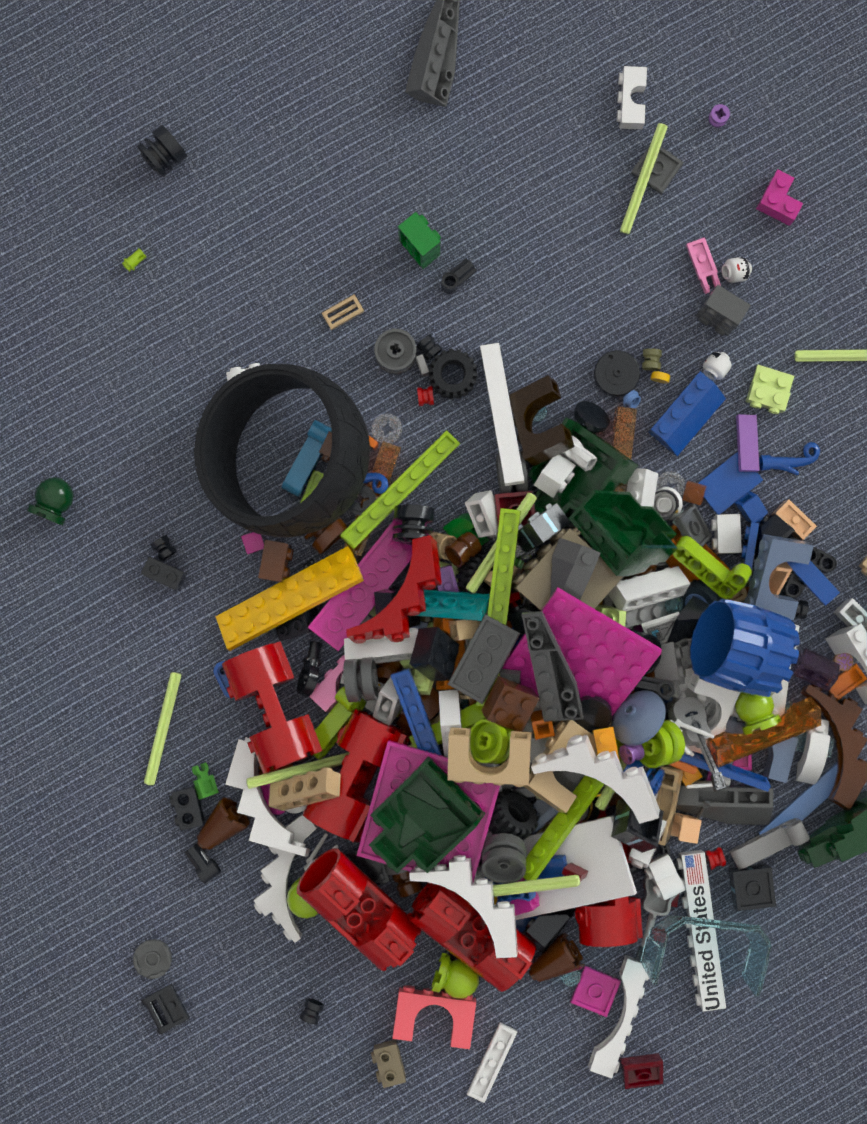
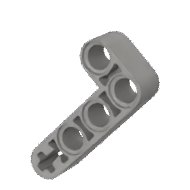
(770, 842)

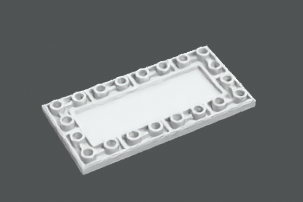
(595, 850)

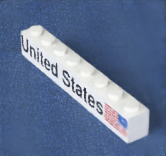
(701, 939)

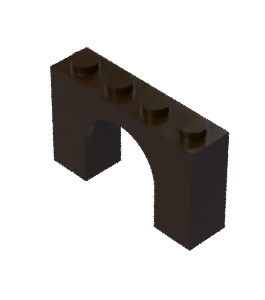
(525, 405)

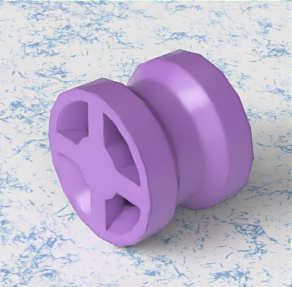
(715, 115)
(631, 753)

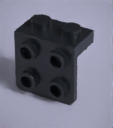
(297, 625)

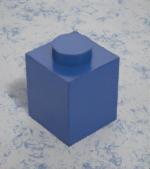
(751, 507)

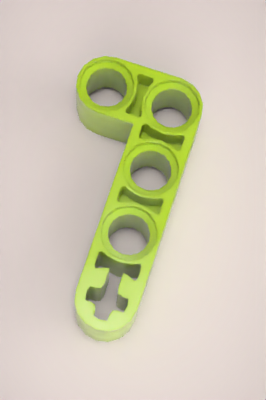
(710, 570)
(335, 720)

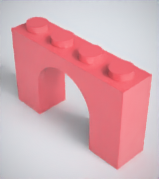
(412, 1001)

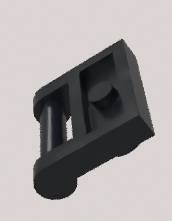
(170, 1005)

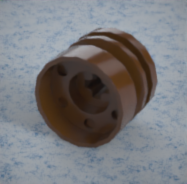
(327, 536)

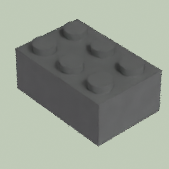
(722, 310)

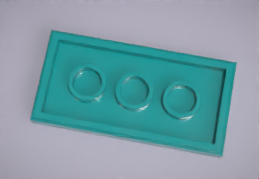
(455, 605)

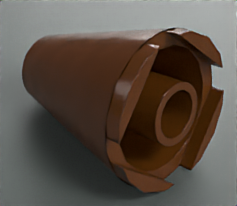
(222, 824)
(557, 960)

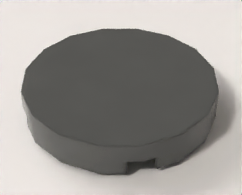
(152, 958)

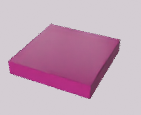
(595, 991)

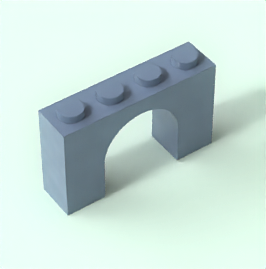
(772, 552)
(779, 755)

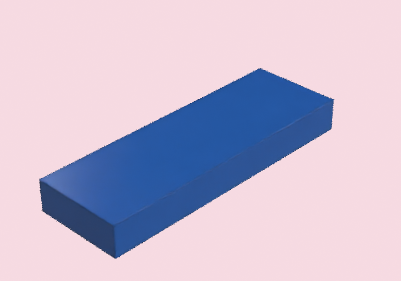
(815, 581)

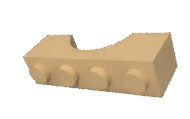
(668, 798)

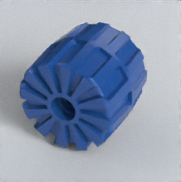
(744, 648)

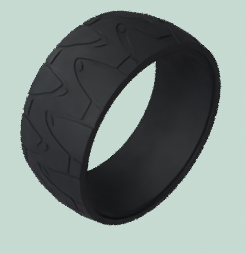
(223, 425)

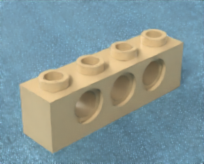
(305, 789)

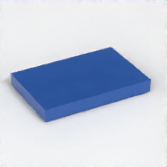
(728, 484)

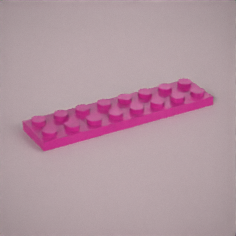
(349, 608)

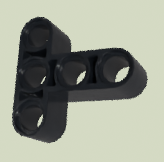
(817, 558)

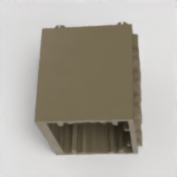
(536, 577)

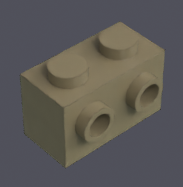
(389, 1063)

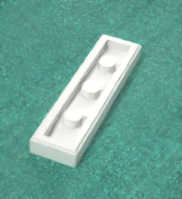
(492, 1062)

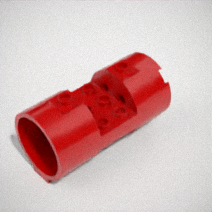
(258, 674)
(366, 741)
(358, 909)
(610, 921)
(465, 935)

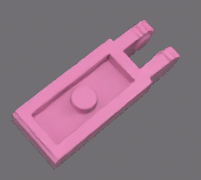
(703, 263)

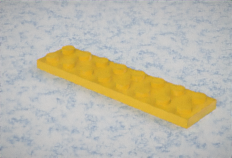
(289, 598)

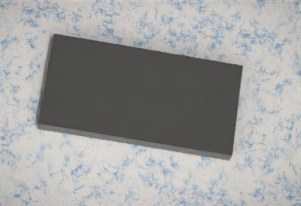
(484, 659)

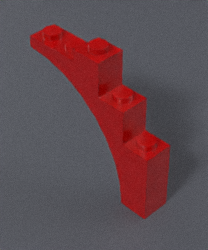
(410, 599)

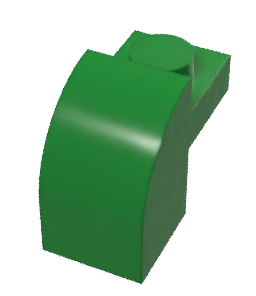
(461, 525)

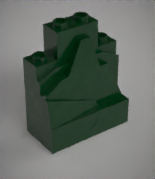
(609, 471)
(624, 531)
(423, 819)
(839, 837)

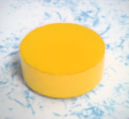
(660, 377)

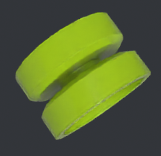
(490, 742)
(664, 747)

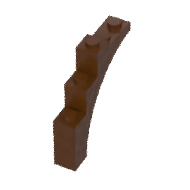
(849, 742)

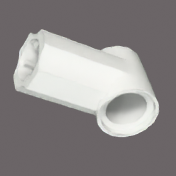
(580, 455)

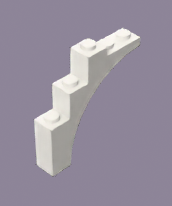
(605, 767)
(276, 873)
(498, 918)

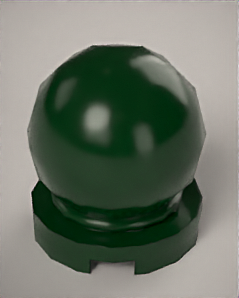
(52, 499)

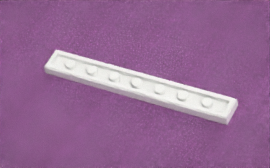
(502, 414)

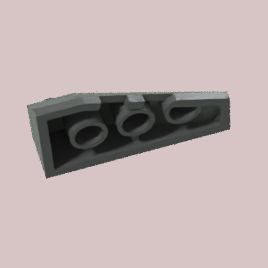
(572, 567)

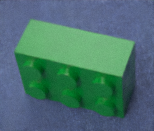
(419, 239)

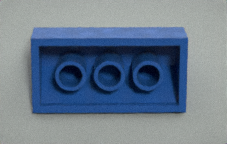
(687, 414)

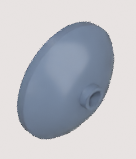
(638, 718)

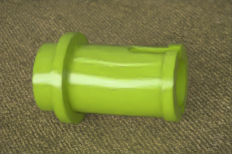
(133, 260)

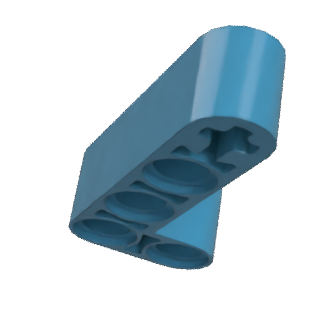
(306, 459)

